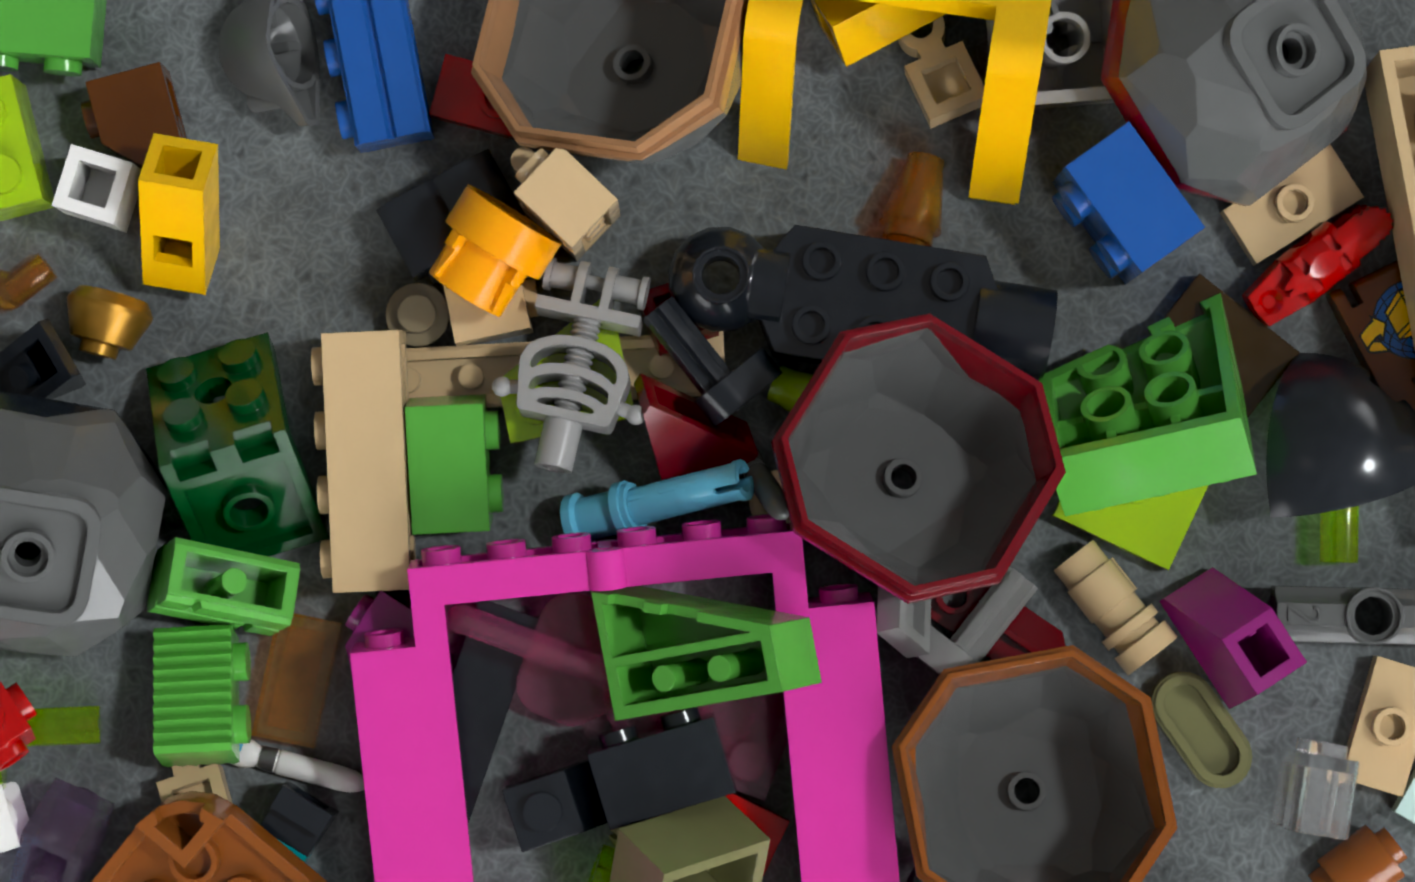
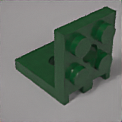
(232, 449)

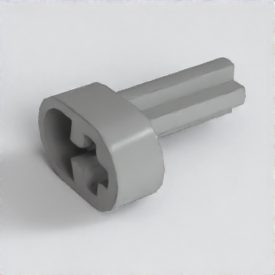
(982, 625)

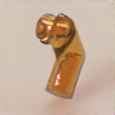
(24, 282)

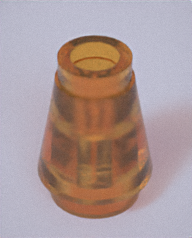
(916, 201)

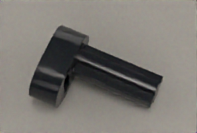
(720, 388)

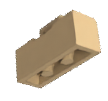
(563, 198)

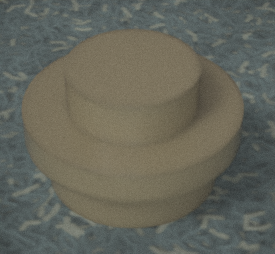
(419, 312)

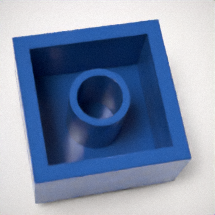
(1124, 204)

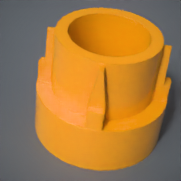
(491, 251)

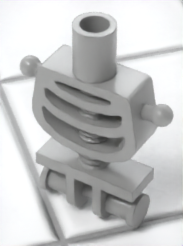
(565, 421)

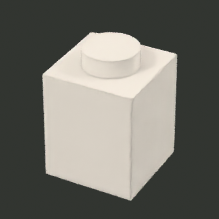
(98, 188)

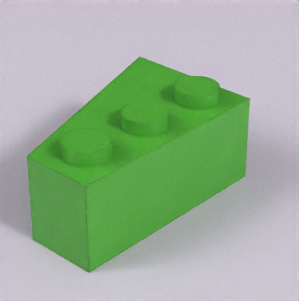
(697, 651)

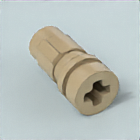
(1112, 605)

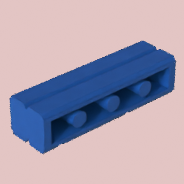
(379, 71)

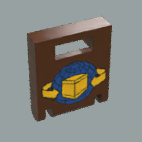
(1380, 330)

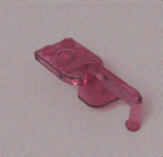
(568, 683)

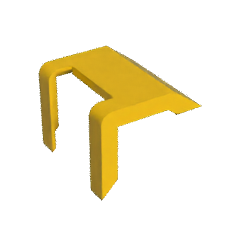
(1006, 101)

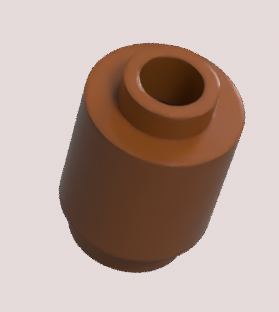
(1362, 859)

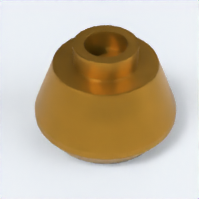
(106, 320)

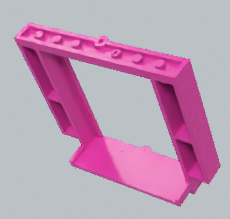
(832, 726)

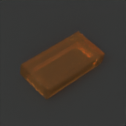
(297, 681)

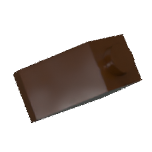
(131, 108)

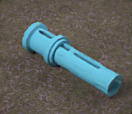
(635, 505)

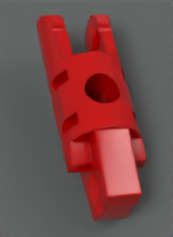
(1316, 263)

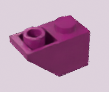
(1232, 636)

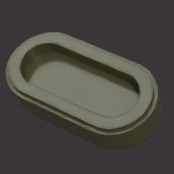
(1201, 729)

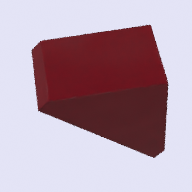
(684, 436)

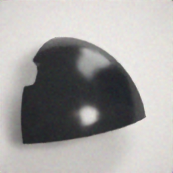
(1335, 439)

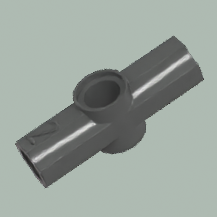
(1329, 613)

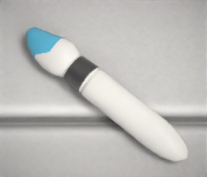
(300, 767)

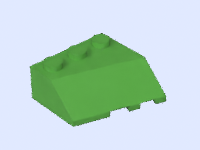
(1151, 415)

